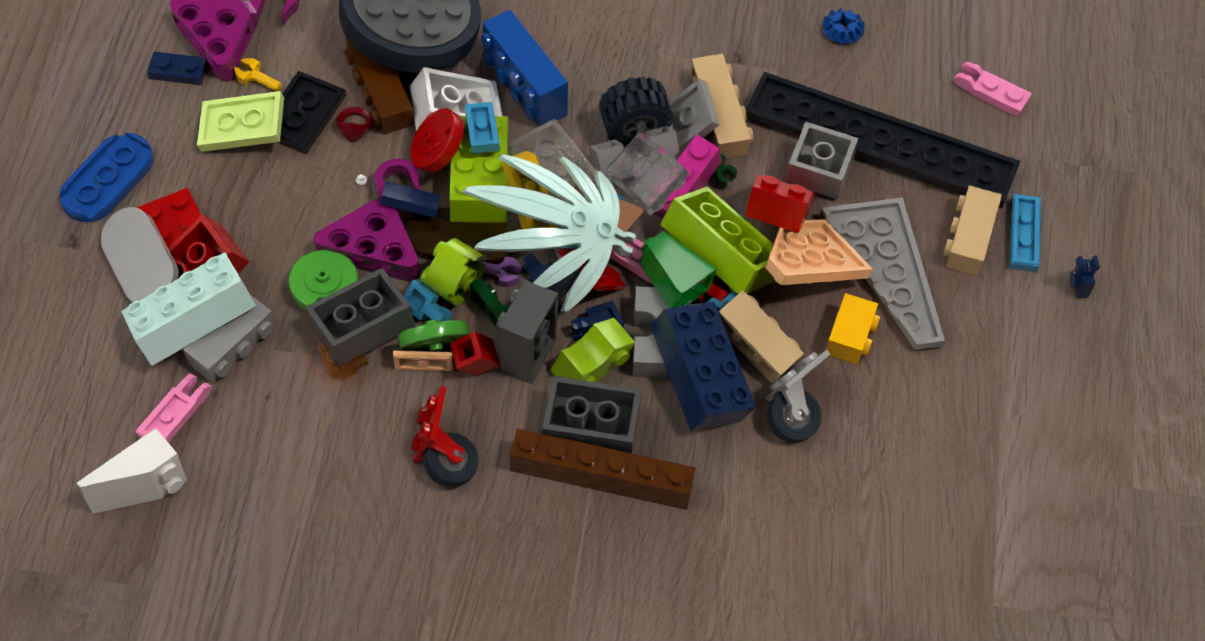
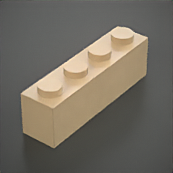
(732, 133)

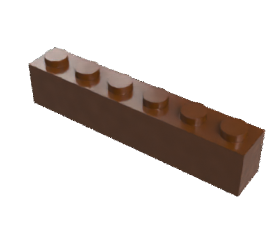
(602, 469)

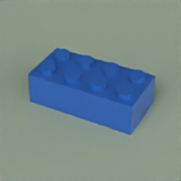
(524, 68)

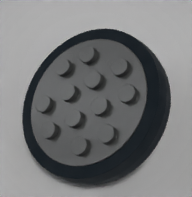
(411, 32)

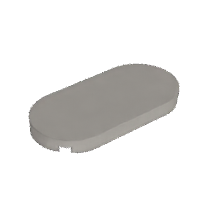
(137, 253)

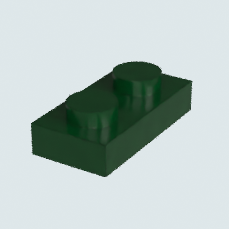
(487, 300)

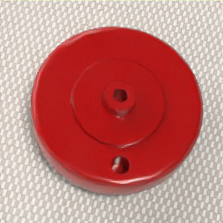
(437, 140)

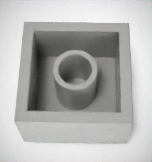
(821, 160)

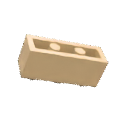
(972, 230)
(759, 337)

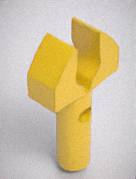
(255, 75)

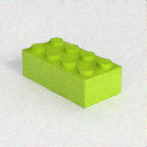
(477, 170)
(721, 238)

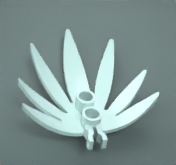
(578, 222)

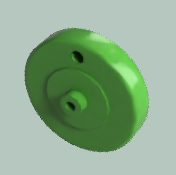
(319, 276)
(433, 335)

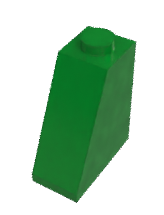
(676, 270)

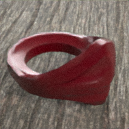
(354, 131)

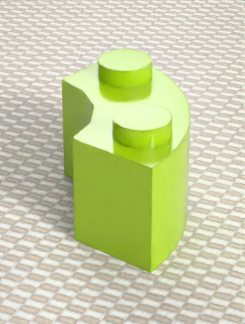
(595, 353)

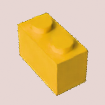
(851, 329)

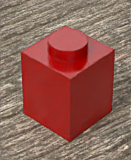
(475, 354)

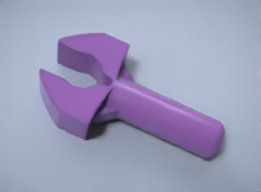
(500, 270)

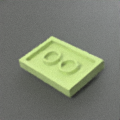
(240, 121)

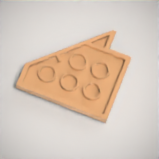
(814, 256)

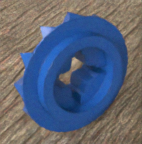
(835, 30)

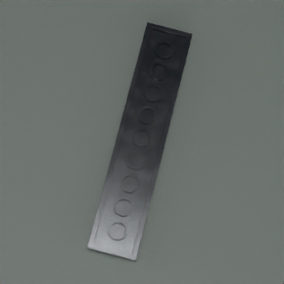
(883, 138)

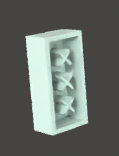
(188, 308)

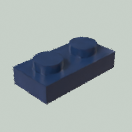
(177, 68)

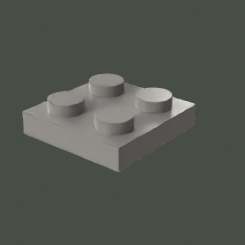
(693, 114)

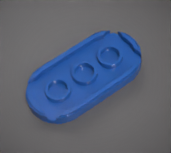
(106, 177)

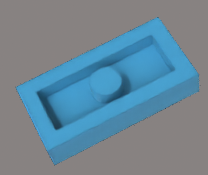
(482, 127)

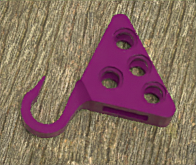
(222, 29)
(358, 236)

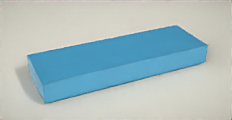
(1025, 233)

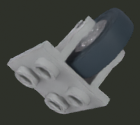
(792, 410)

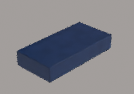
(410, 199)

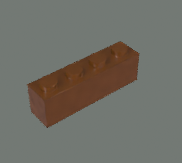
(381, 91)

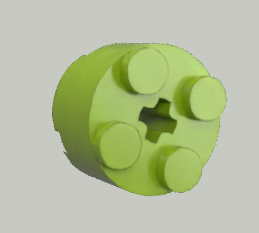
(453, 270)

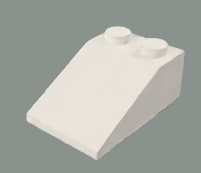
(443, 89)
(134, 476)

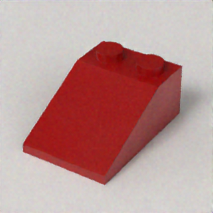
(780, 203)
(203, 241)

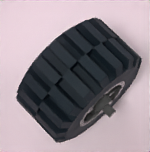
(634, 108)

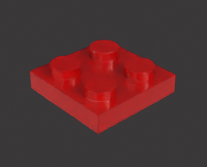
(172, 214)

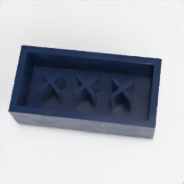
(702, 366)

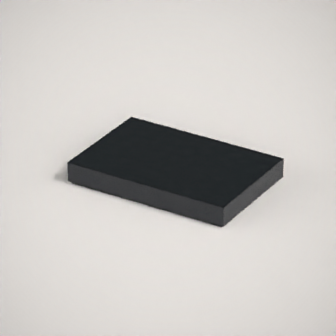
(307, 110)

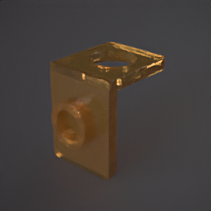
(345, 370)

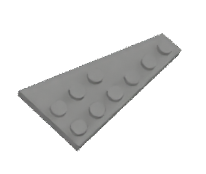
(885, 240)

